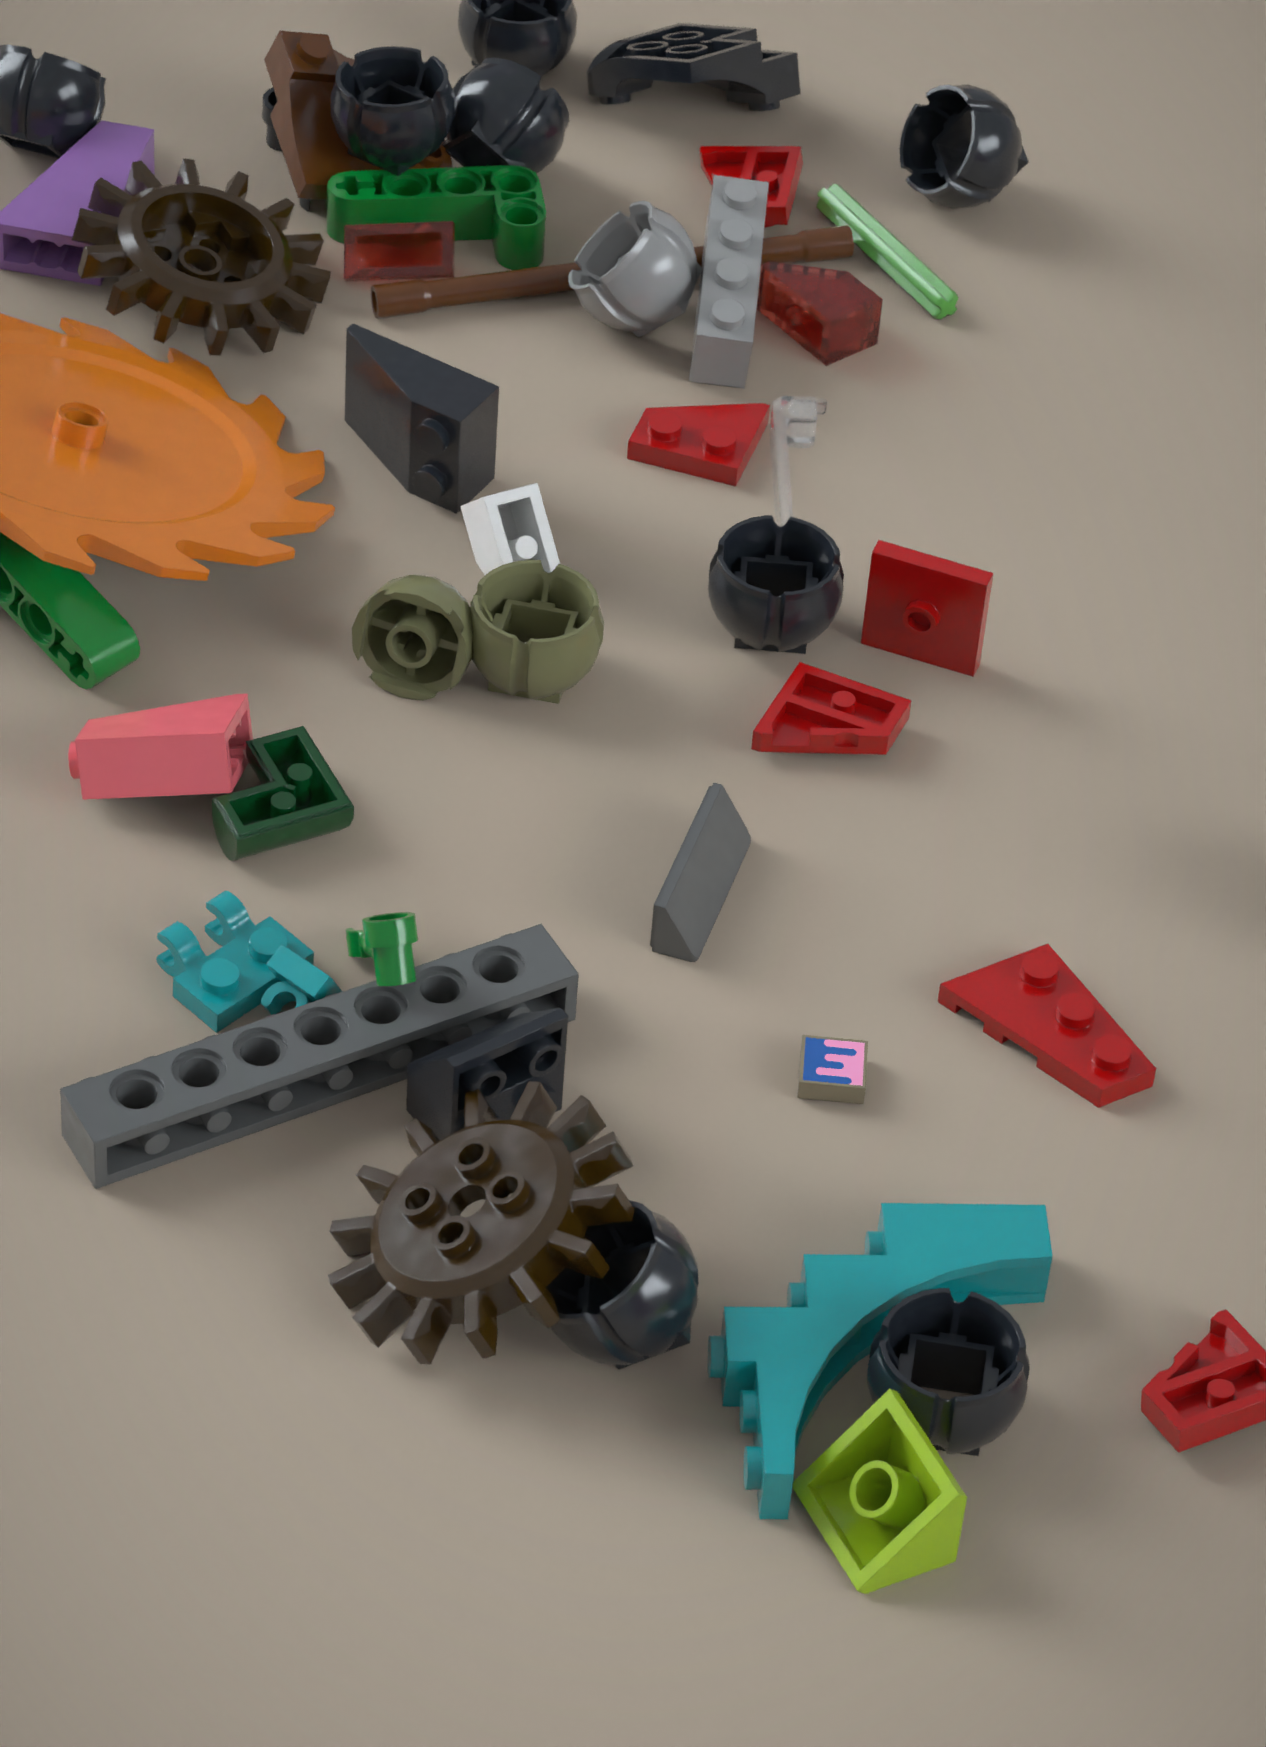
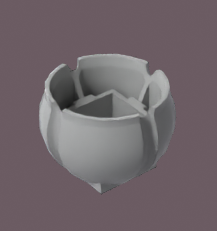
(636, 270)

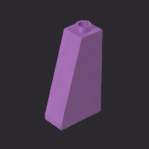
(42, 218)

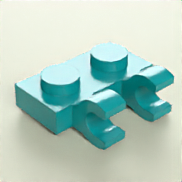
(234, 976)

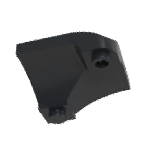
(692, 54)

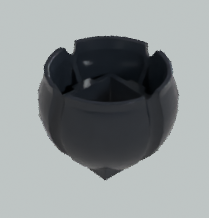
(518, 30)
(47, 101)
(392, 107)
(505, 118)
(961, 146)
(775, 583)
(641, 1301)
(958, 1349)

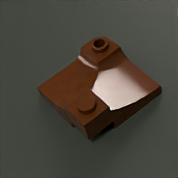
(303, 76)

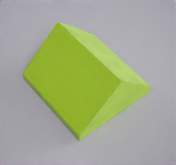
(884, 1498)

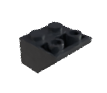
(496, 1063)

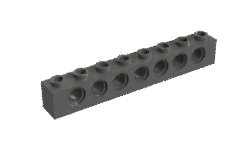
(305, 1057)

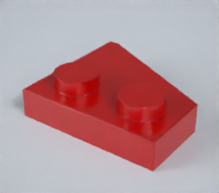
(771, 164)
(830, 716)
(1209, 1387)

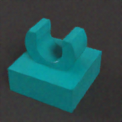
(298, 981)

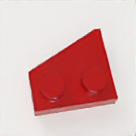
(701, 439)

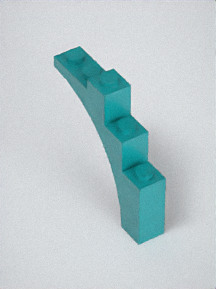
(789, 1357)

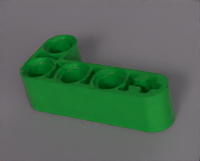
(481, 201)
(65, 616)

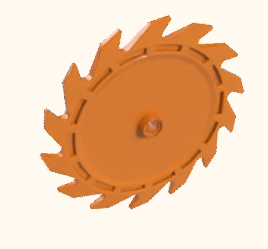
(141, 458)

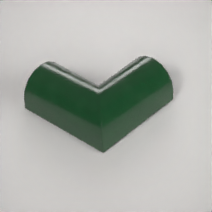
(293, 803)

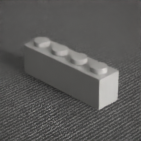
(729, 282)

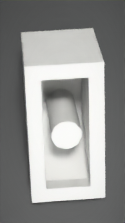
(510, 529)

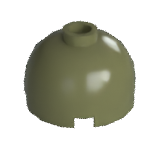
(415, 636)

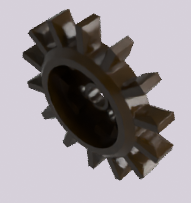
(243, 256)
(505, 1248)

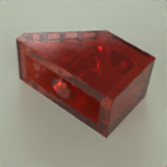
(820, 309)

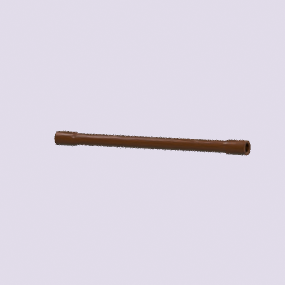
(422, 295)

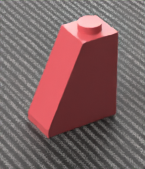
(164, 750)

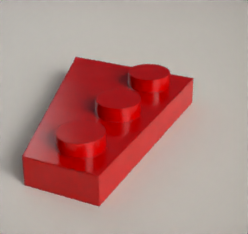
(1056, 1019)

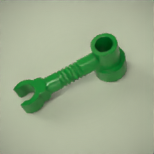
(389, 942)

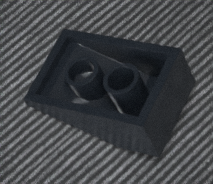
(421, 418)

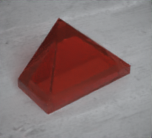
(399, 251)

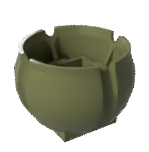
(535, 629)

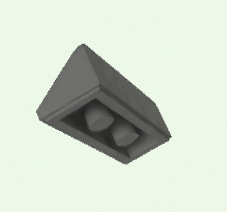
(700, 878)

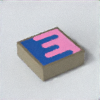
(832, 1069)

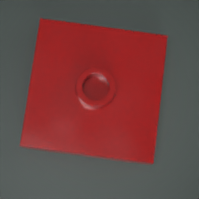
(926, 608)

